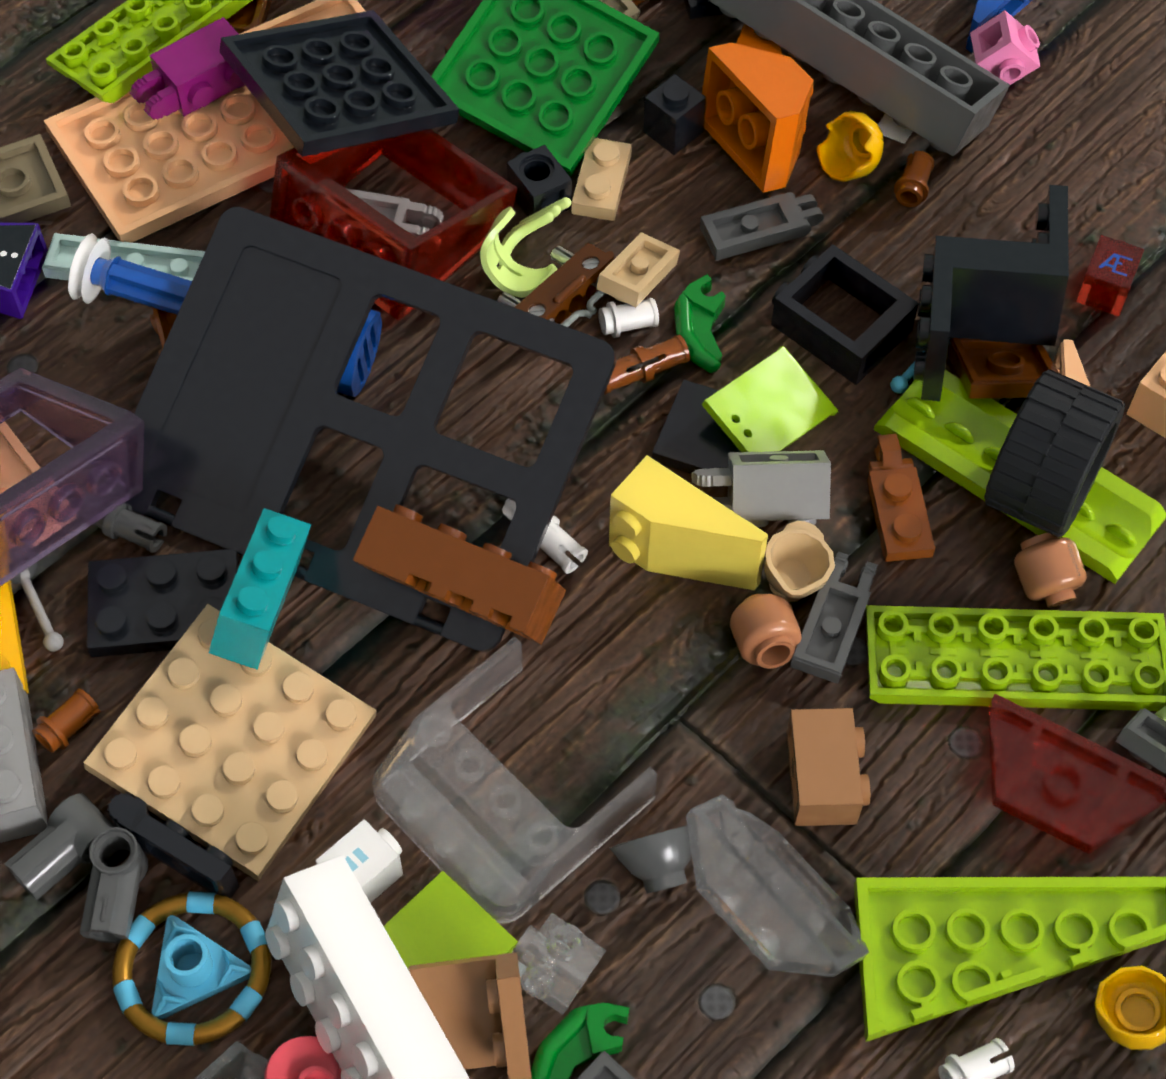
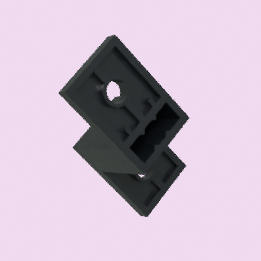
(993, 291)

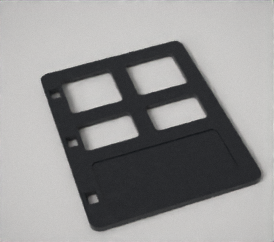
(259, 375)

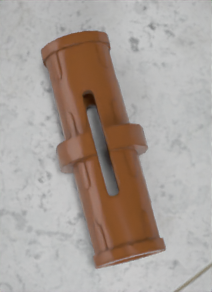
(669, 354)

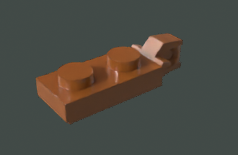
(898, 503)

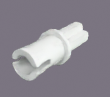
(555, 541)

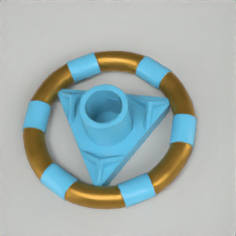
(192, 969)

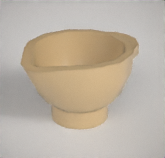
(798, 561)

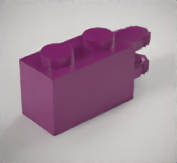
(187, 73)

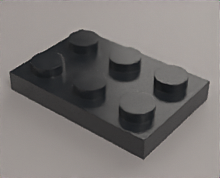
(153, 599)

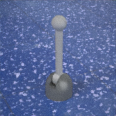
(52, 641)

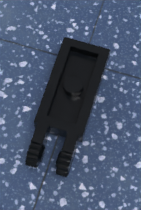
(173, 847)

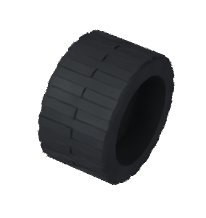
(1053, 452)

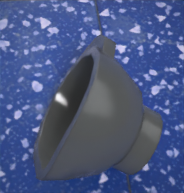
(657, 858)

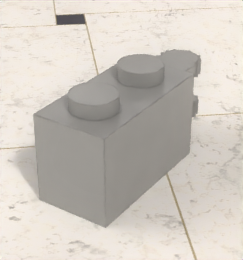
(773, 485)

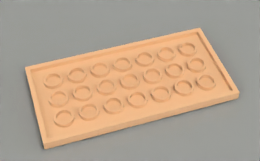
(171, 167)

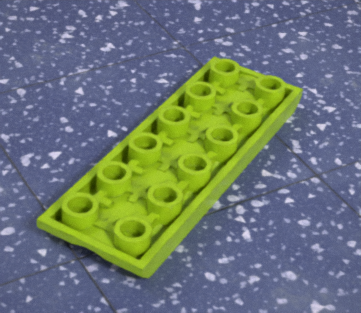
(118, 46)
(963, 443)
(1017, 654)

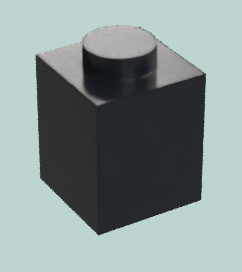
(674, 114)

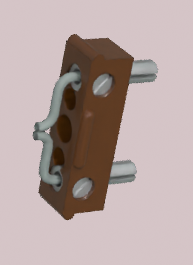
(568, 289)

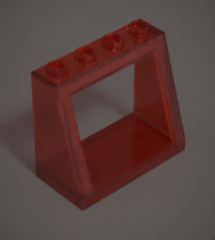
(313, 198)

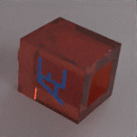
(1110, 275)

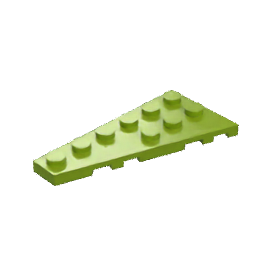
(978, 938)

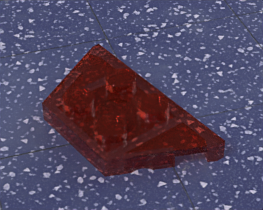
(1065, 779)

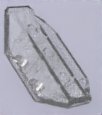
(770, 893)

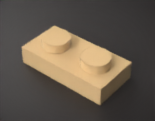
(601, 179)
(638, 269)

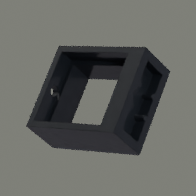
(825, 342)

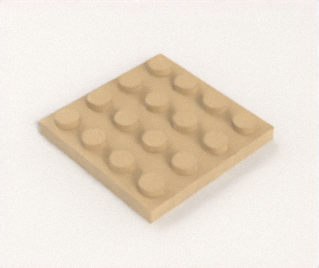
(231, 745)

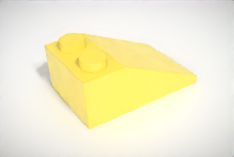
(682, 530)

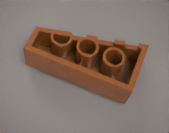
(461, 573)

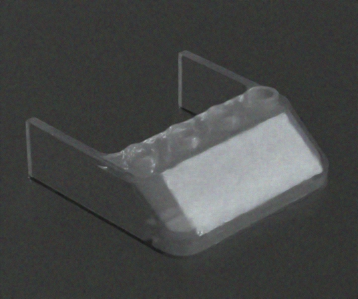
(477, 814)

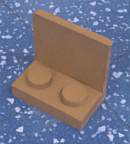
(479, 1010)

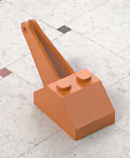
(757, 107)

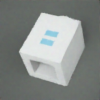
(371, 856)

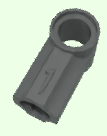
(59, 846)
(113, 889)

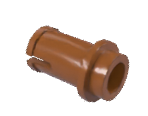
(912, 186)
(65, 721)

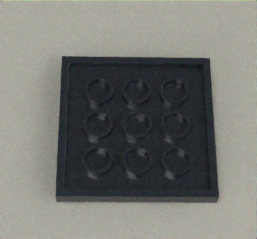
(338, 82)

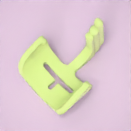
(511, 276)

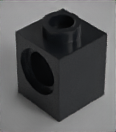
(538, 180)

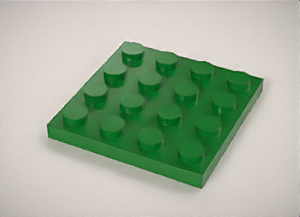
(544, 71)

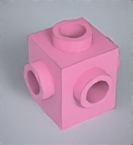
(1006, 48)

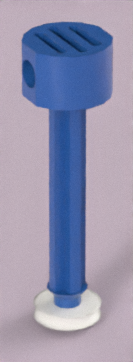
(95, 271)

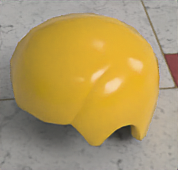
(851, 147)
(1133, 1007)

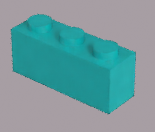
(259, 589)

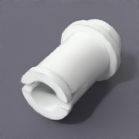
(625, 317)
(977, 1063)

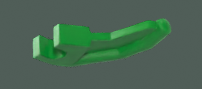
(694, 322)
(578, 1040)

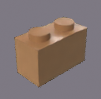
(826, 767)

